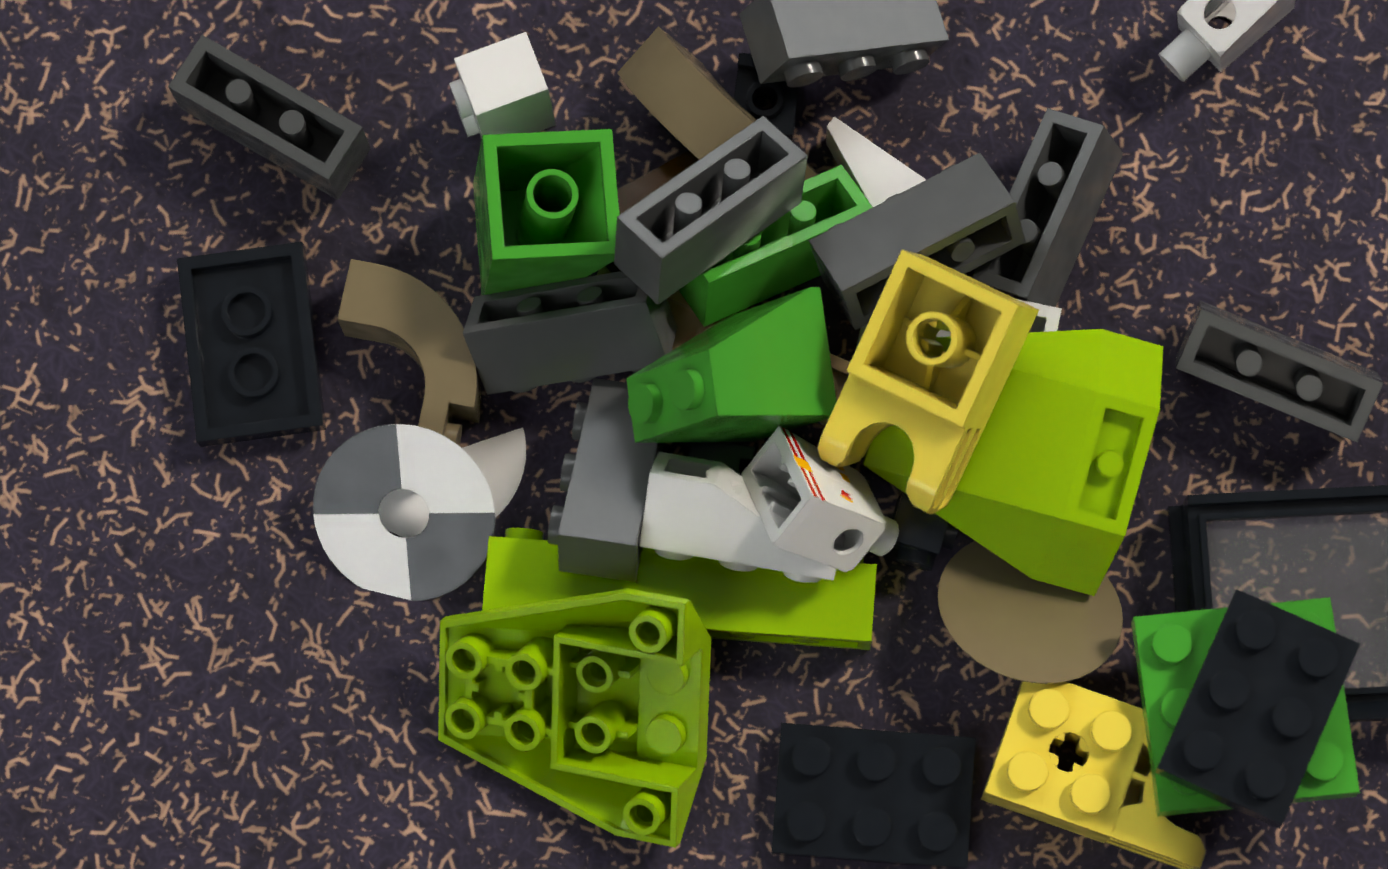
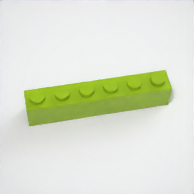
(730, 603)

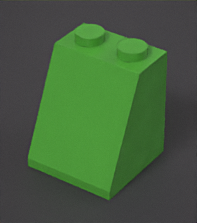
(544, 207)
(739, 377)

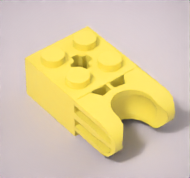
(909, 384)
(1103, 798)

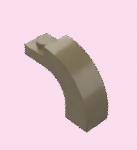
(685, 95)
(409, 315)

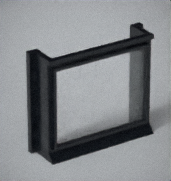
(1294, 550)

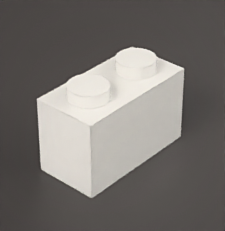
(502, 89)

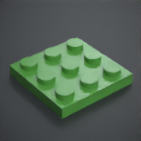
(1168, 662)

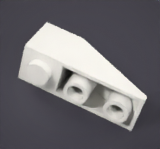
(709, 514)

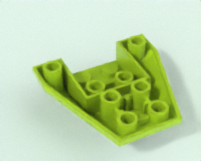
(1056, 456)
(585, 704)

